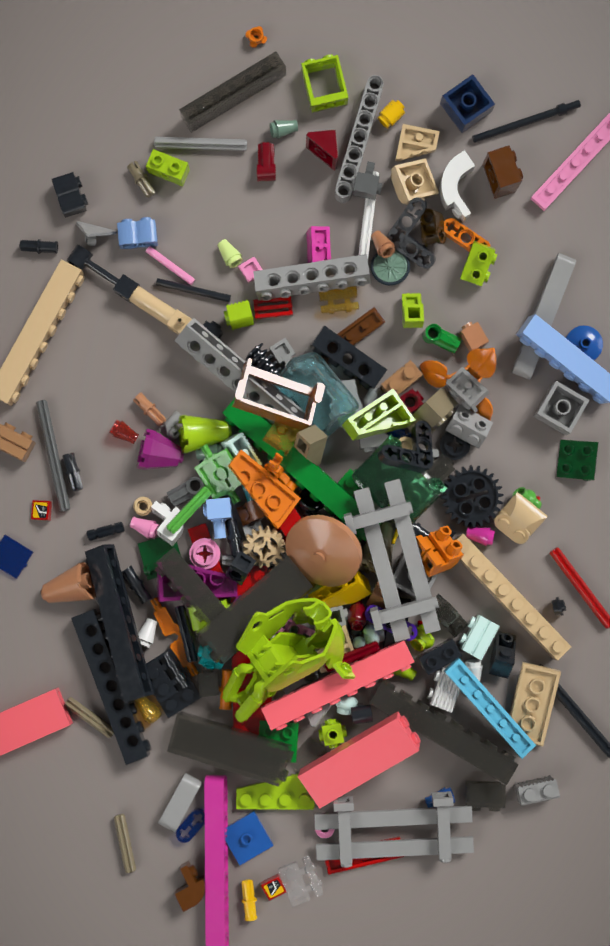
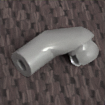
(371, 396)
(171, 425)

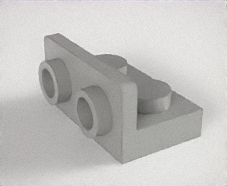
(467, 388)

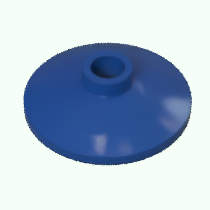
(590, 334)

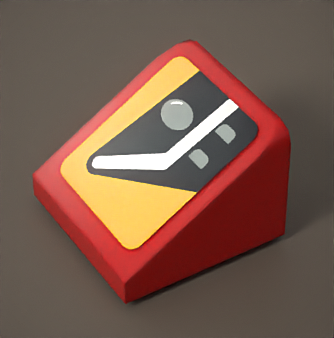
(41, 510)
(273, 887)

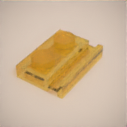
(281, 437)

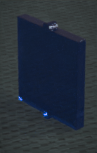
(13, 556)

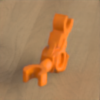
(276, 470)

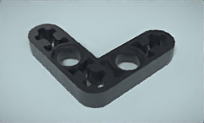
(406, 238)
(414, 455)

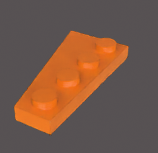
(266, 490)

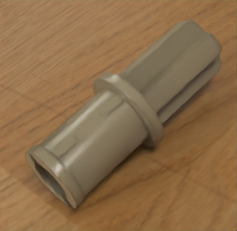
(141, 179)

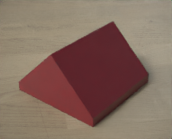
(324, 146)

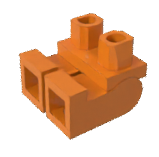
(439, 550)

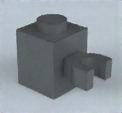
(367, 184)

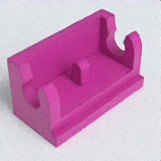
(318, 243)

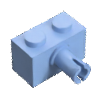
(217, 512)

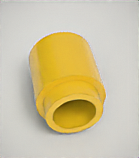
(391, 113)

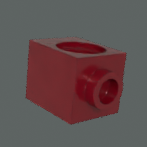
(416, 396)

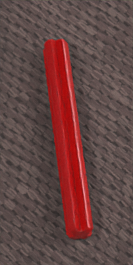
(581, 587)

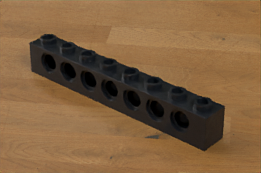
(130, 752)

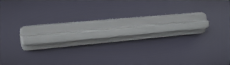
(200, 143)

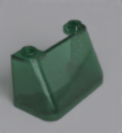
(415, 486)

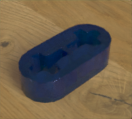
(188, 822)

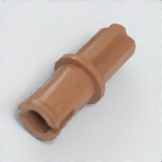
(149, 409)

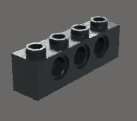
(375, 370)

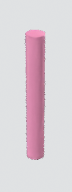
(171, 266)

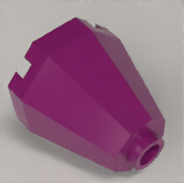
(158, 452)

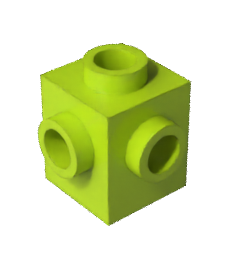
(332, 725)

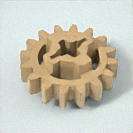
(270, 551)

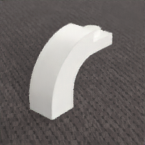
(456, 169)

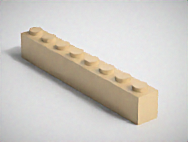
(38, 329)
(512, 600)

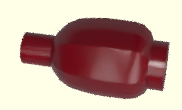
(356, 616)

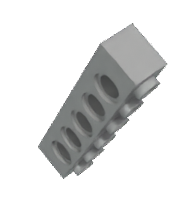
(303, 272)

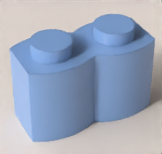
(137, 233)

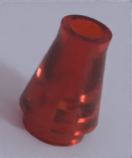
(124, 432)

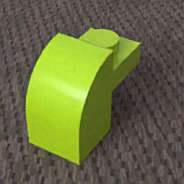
(412, 311)

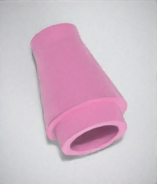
(145, 527)

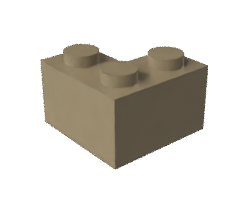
(435, 410)

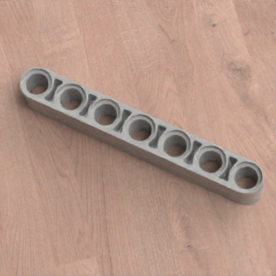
(363, 131)
(546, 310)

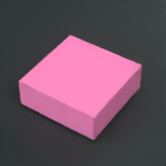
(248, 267)

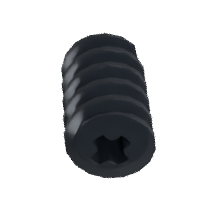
(262, 361)

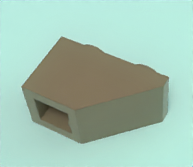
(311, 443)

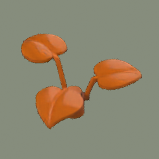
(481, 365)

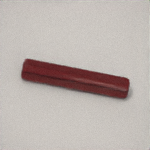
(359, 653)

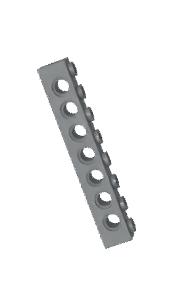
(224, 358)

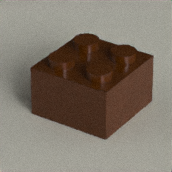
(502, 171)

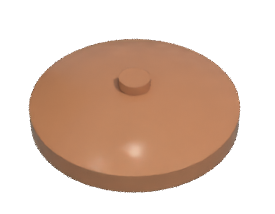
(324, 550)

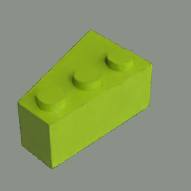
(379, 417)

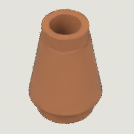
(383, 245)

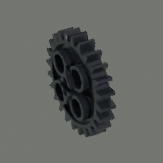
(476, 513)

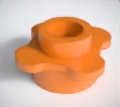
(256, 31)

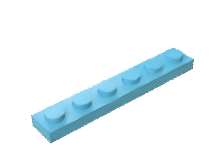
(489, 708)

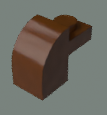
(250, 512)
(192, 892)

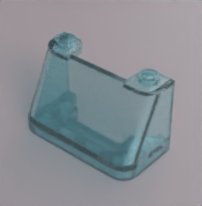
(337, 401)

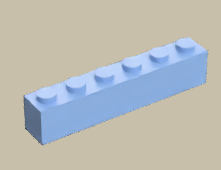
(566, 357)

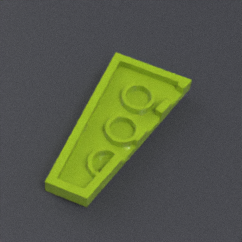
(287, 796)

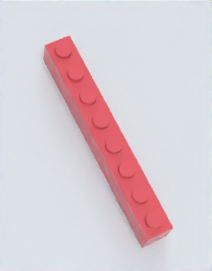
(332, 686)

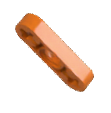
(451, 235)

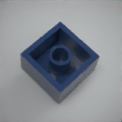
(467, 103)

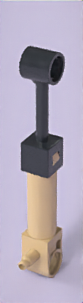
(132, 292)

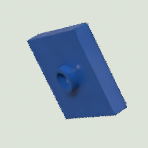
(247, 838)

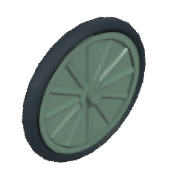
(390, 270)

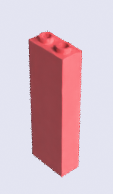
(33, 720)
(359, 759)

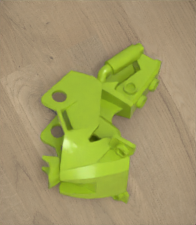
(286, 650)

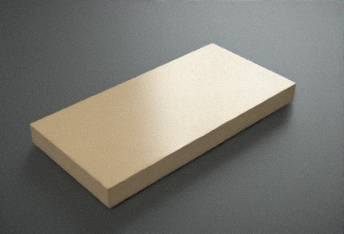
(535, 700)

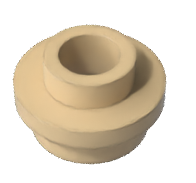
(138, 502)

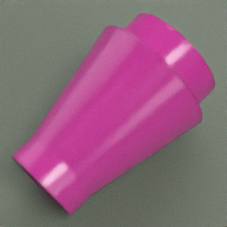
(481, 535)

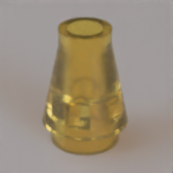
(148, 710)

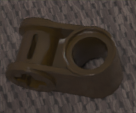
(432, 231)

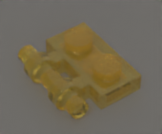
(336, 294)

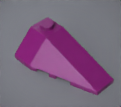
(215, 581)

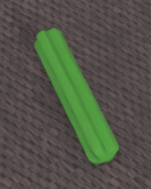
(188, 510)

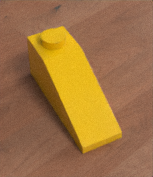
(344, 594)

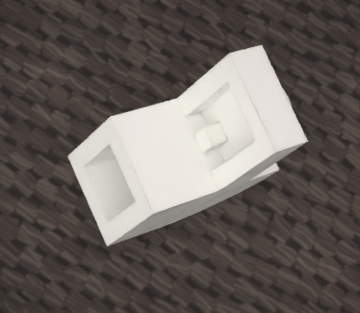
(163, 512)

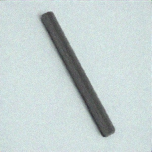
(53, 455)

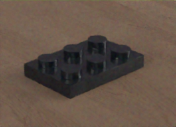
(183, 697)

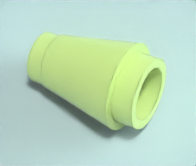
(230, 255)

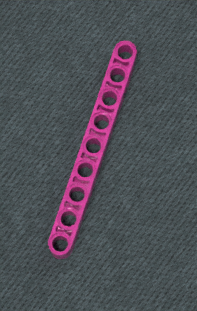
(216, 861)

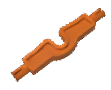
(169, 627)

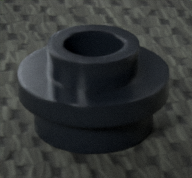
(558, 606)

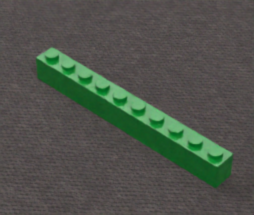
(306, 473)

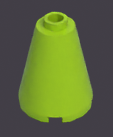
(201, 431)

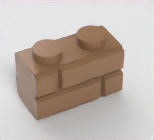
(402, 379)
(14, 443)

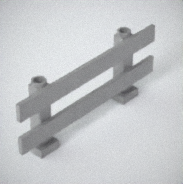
(369, 520)
(440, 815)

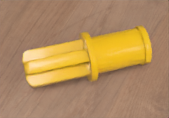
(249, 900)

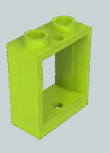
(327, 101)

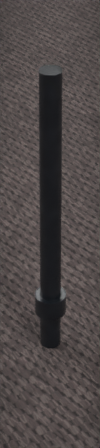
(560, 110)

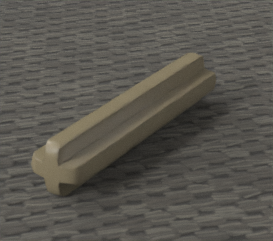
(89, 717)
(125, 844)

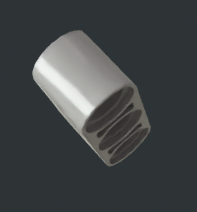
(180, 802)

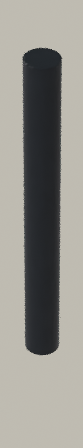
(193, 290)

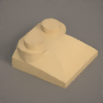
(413, 181)
(519, 519)

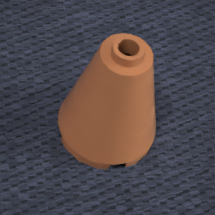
(70, 586)

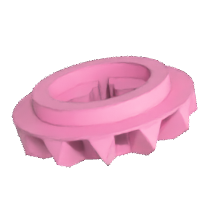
(198, 546)

